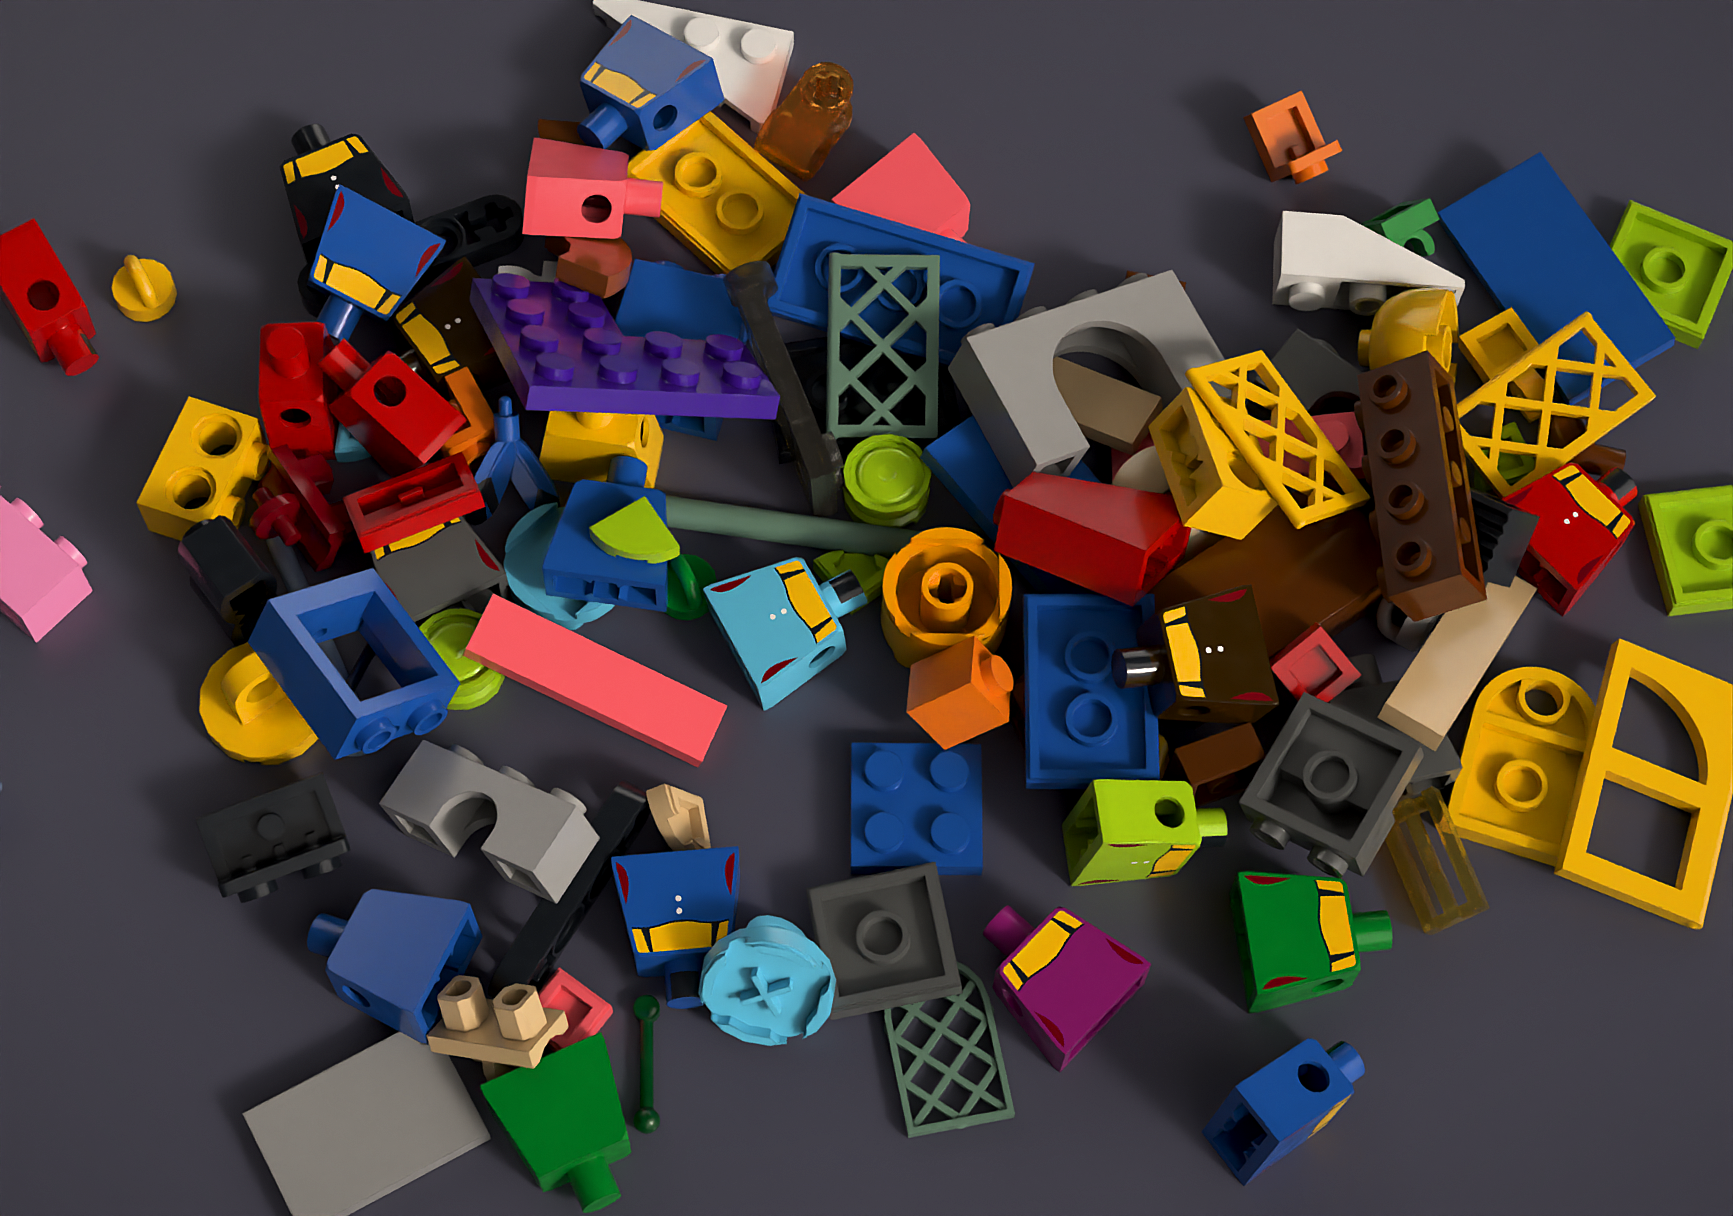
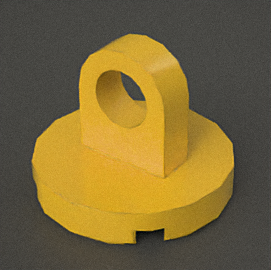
(250, 711)

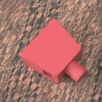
(910, 190)
(583, 191)

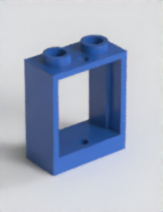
(360, 602)

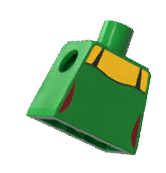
(1300, 936)

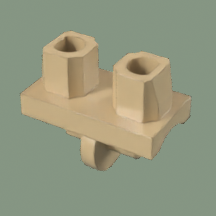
(497, 1032)

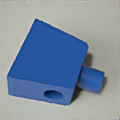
(583, 571)
(397, 955)

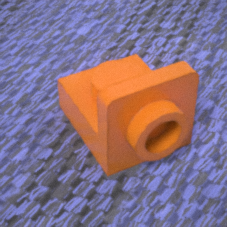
(478, 431)

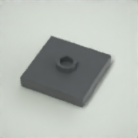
(885, 939)

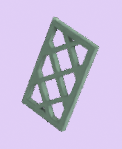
(841, 315)

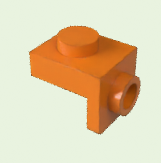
(1290, 139)

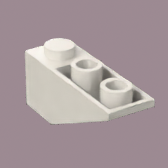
(1346, 266)

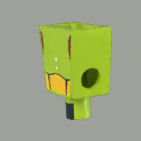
(1137, 830)

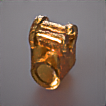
(808, 121)

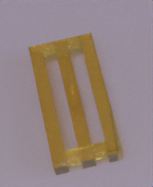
(1409, 811)

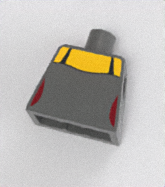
(441, 571)

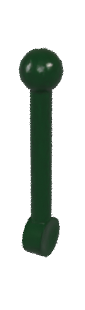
(646, 1011)

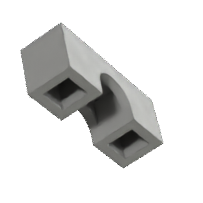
(451, 794)

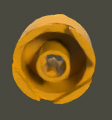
(949, 567)

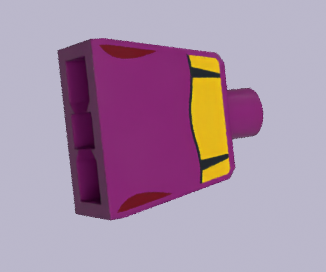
(1062, 978)

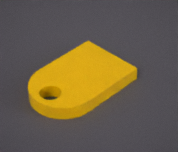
(1521, 764)

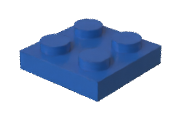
(916, 807)

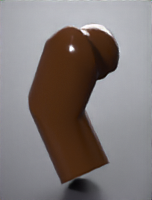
(1596, 458)

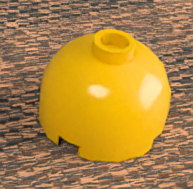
(1410, 325)

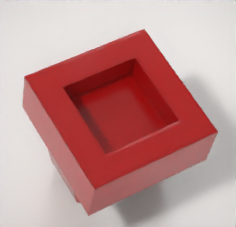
(1314, 666)

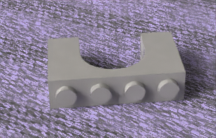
(1011, 381)

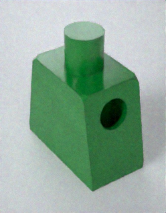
(565, 1120)

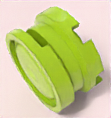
(886, 482)
(449, 635)

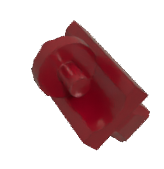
(296, 510)

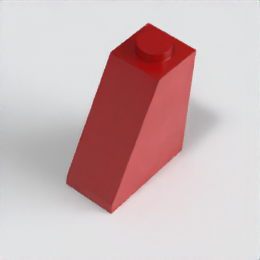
(1092, 533)

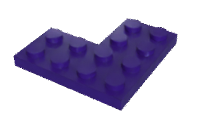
(574, 358)

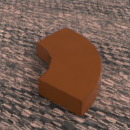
(592, 263)

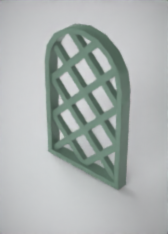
(996, 1063)

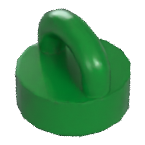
(686, 582)

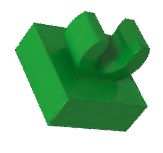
(1406, 223)

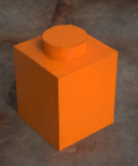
(960, 692)

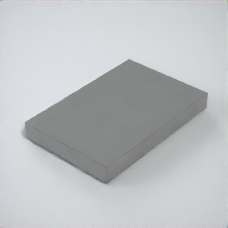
(365, 1127)

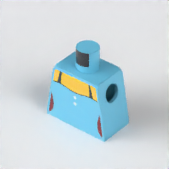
(783, 624)

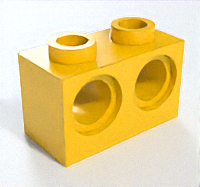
(1206, 470)
(190, 472)

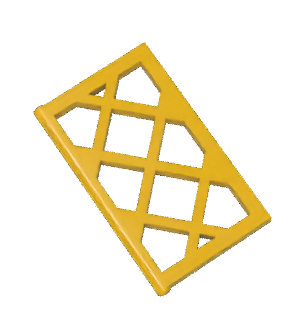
(1545, 357)
(1283, 404)

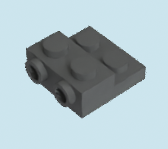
(1330, 786)

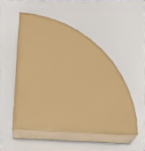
(679, 817)

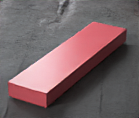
(595, 680)

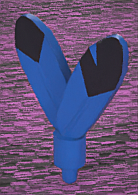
(511, 459)

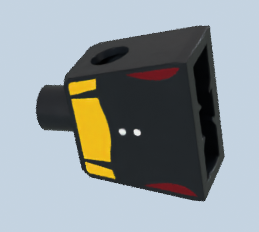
(320, 169)

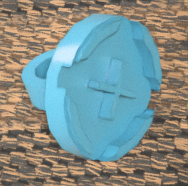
(767, 982)

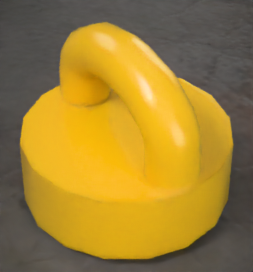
(143, 289)

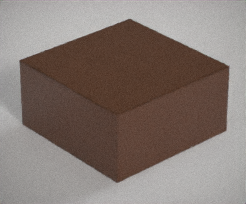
(1218, 764)

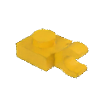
(1498, 345)

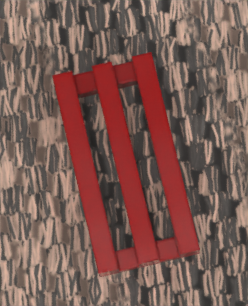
(413, 502)

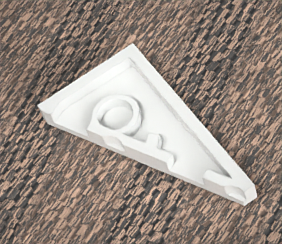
(746, 55)

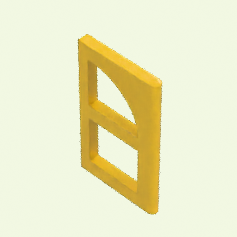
(1707, 713)

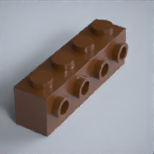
(1419, 488)

